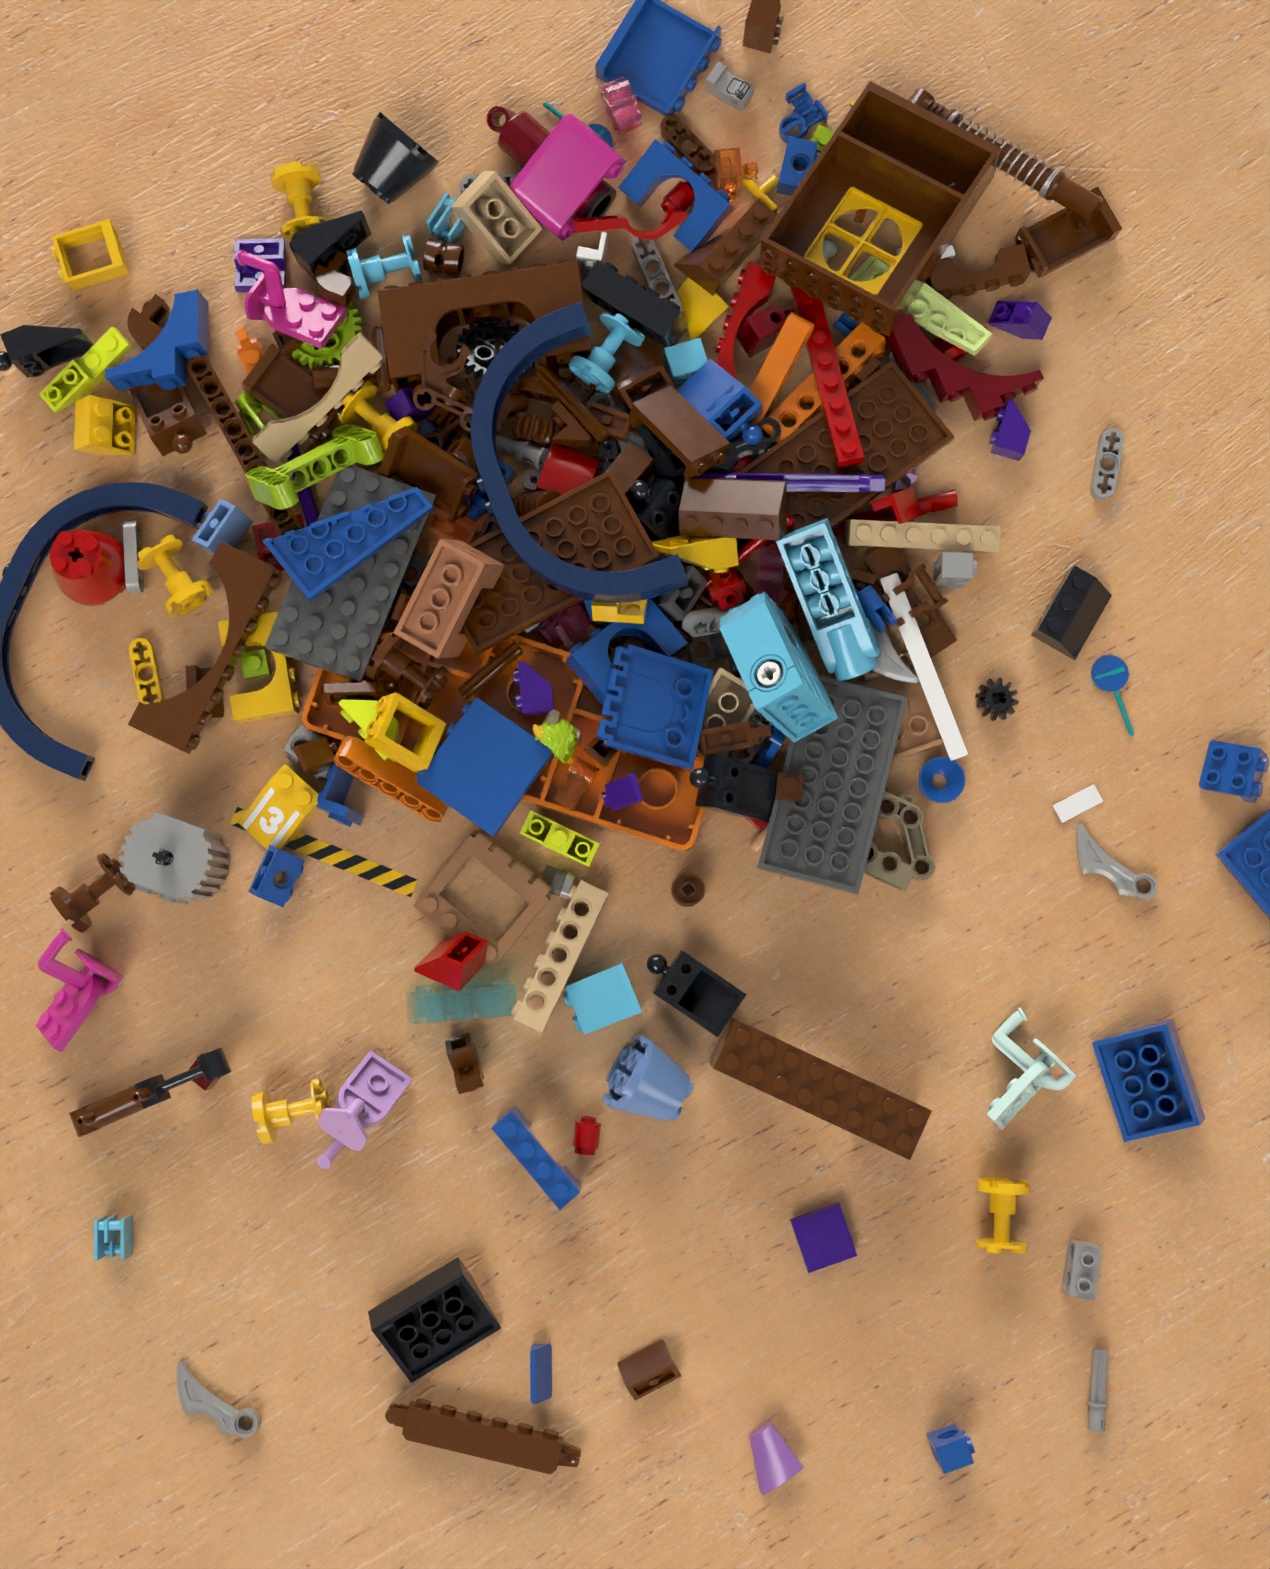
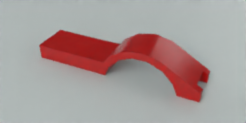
(672, 218)

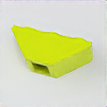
(363, 713)
(559, 838)

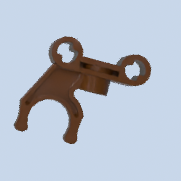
(434, 382)

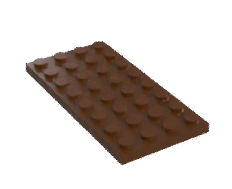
(895, 435)
(584, 528)

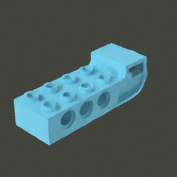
(829, 600)

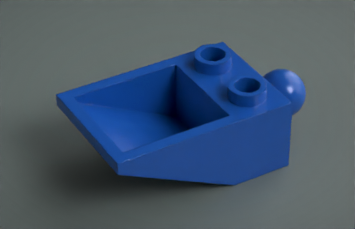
(721, 399)

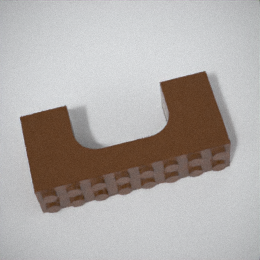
(452, 303)
(820, 1088)

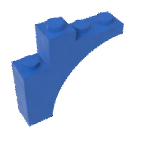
(165, 358)

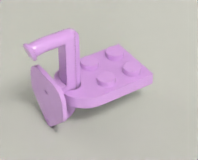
(368, 1090)

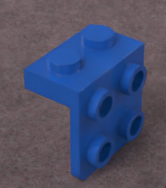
(1234, 770)
(333, 797)

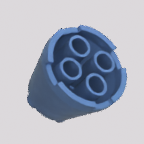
(647, 1082)

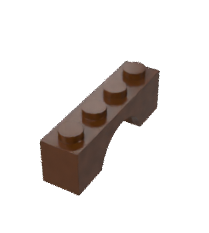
(1009, 268)

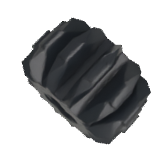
(1005, 703)

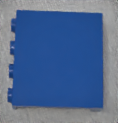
(658, 54)
(484, 766)

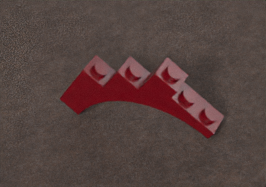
(951, 380)

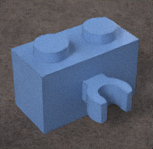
(222, 524)

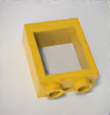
(83, 236)
(426, 742)

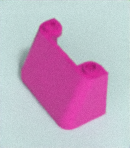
(565, 174)

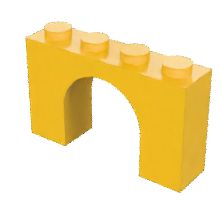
(279, 695)

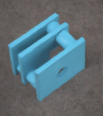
(440, 221)
(684, 360)
(106, 1231)

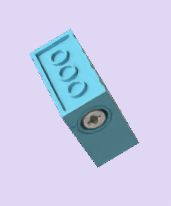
(776, 667)

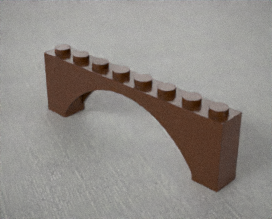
(247, 588)

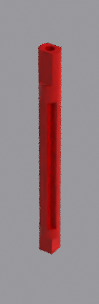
(927, 505)

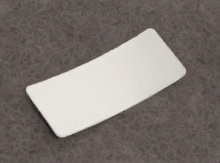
(1078, 803)

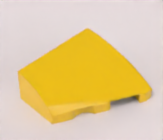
(699, 308)
(620, 612)

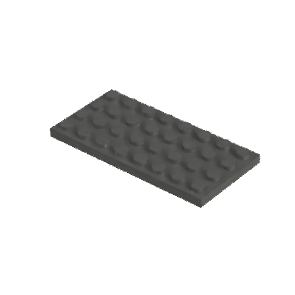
(348, 619)
(843, 787)

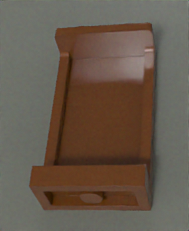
(1053, 244)
(287, 390)
(681, 430)
(431, 470)

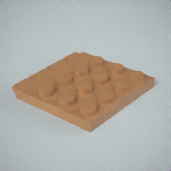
(918, 725)

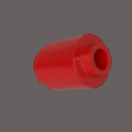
(679, 197)
(586, 1135)

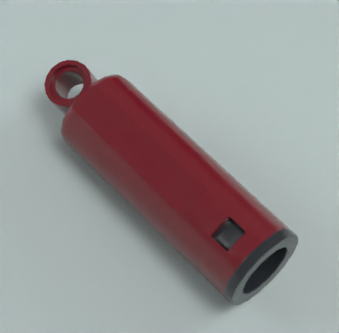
(520, 140)

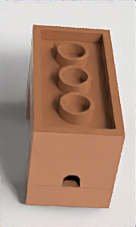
(446, 598)

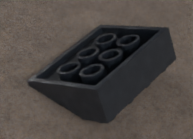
(433, 1320)

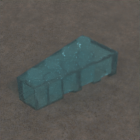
(468, 1003)

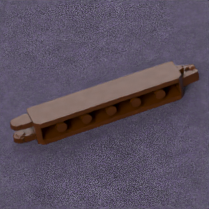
(483, 1437)

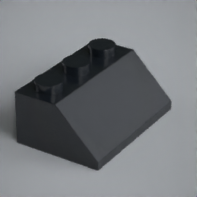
(1072, 612)

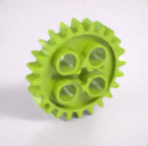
(342, 336)

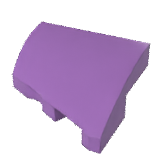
(772, 1458)

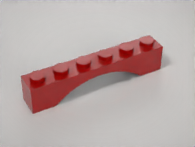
(753, 294)

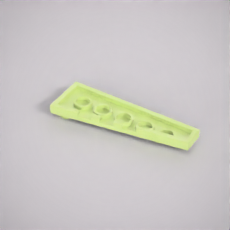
(934, 312)

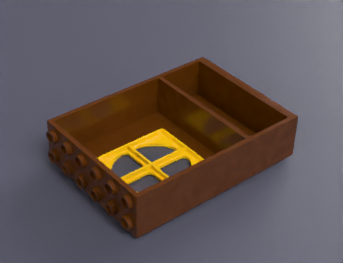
(888, 161)

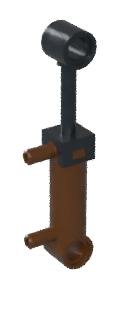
(145, 1094)

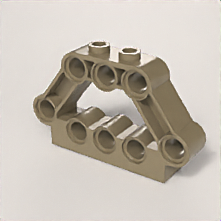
(914, 844)

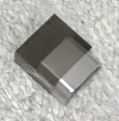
(559, 881)

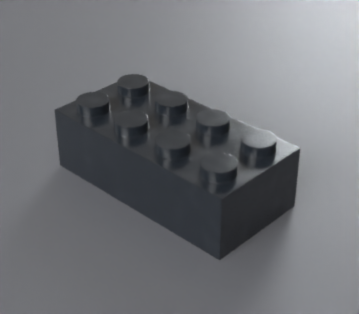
(639, 306)

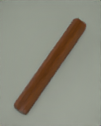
(574, 406)

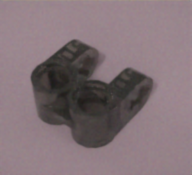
(714, 652)

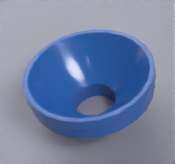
(954, 779)

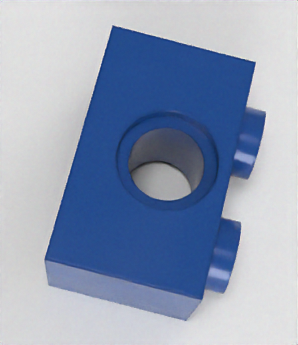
(797, 153)
(264, 880)
(951, 1448)

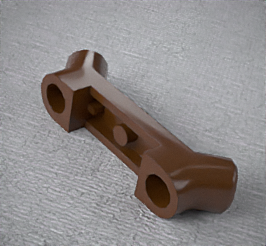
(462, 448)

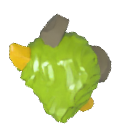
(558, 736)

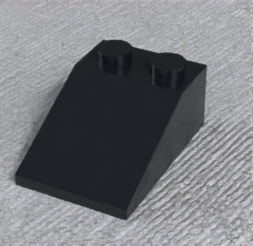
(323, 240)

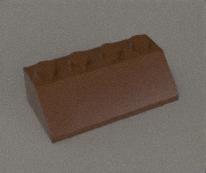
(733, 508)

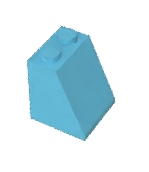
(602, 999)

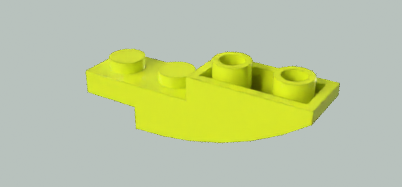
(85, 374)

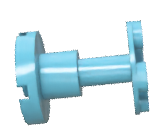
(374, 269)
(601, 359)

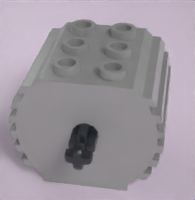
(174, 859)

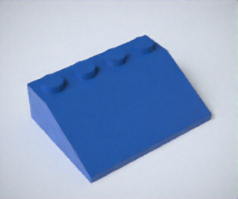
(1149, 1081)

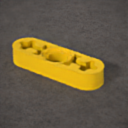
(149, 654)

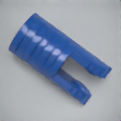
(874, 605)

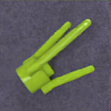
(250, 408)

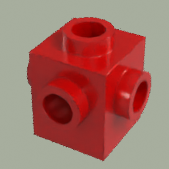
(727, 589)

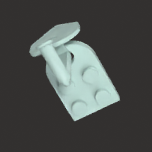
(1035, 1076)

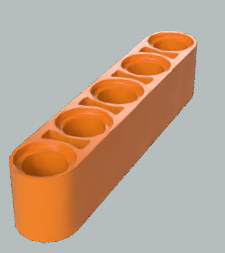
(780, 363)
(389, 778)

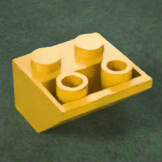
(104, 426)

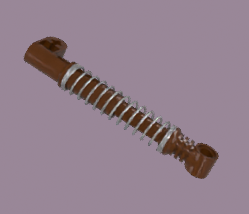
(1051, 184)

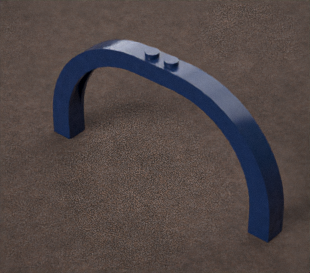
(511, 361)
(22, 571)

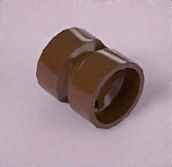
(452, 257)
(687, 889)

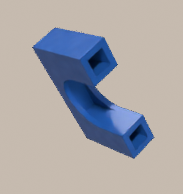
(660, 165)
(592, 659)
(518, 1137)

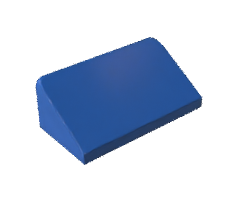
(540, 1372)

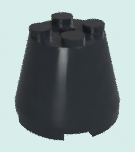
(391, 160)

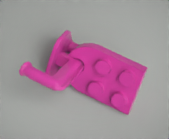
(289, 309)
(77, 996)

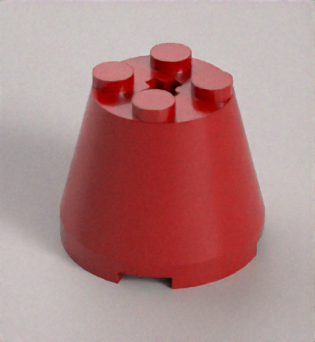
(88, 566)

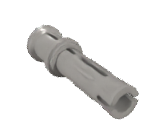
(522, 450)

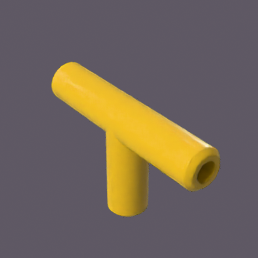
(760, 192)

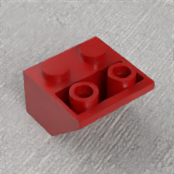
(454, 960)

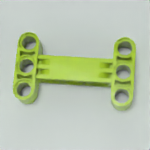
(275, 485)

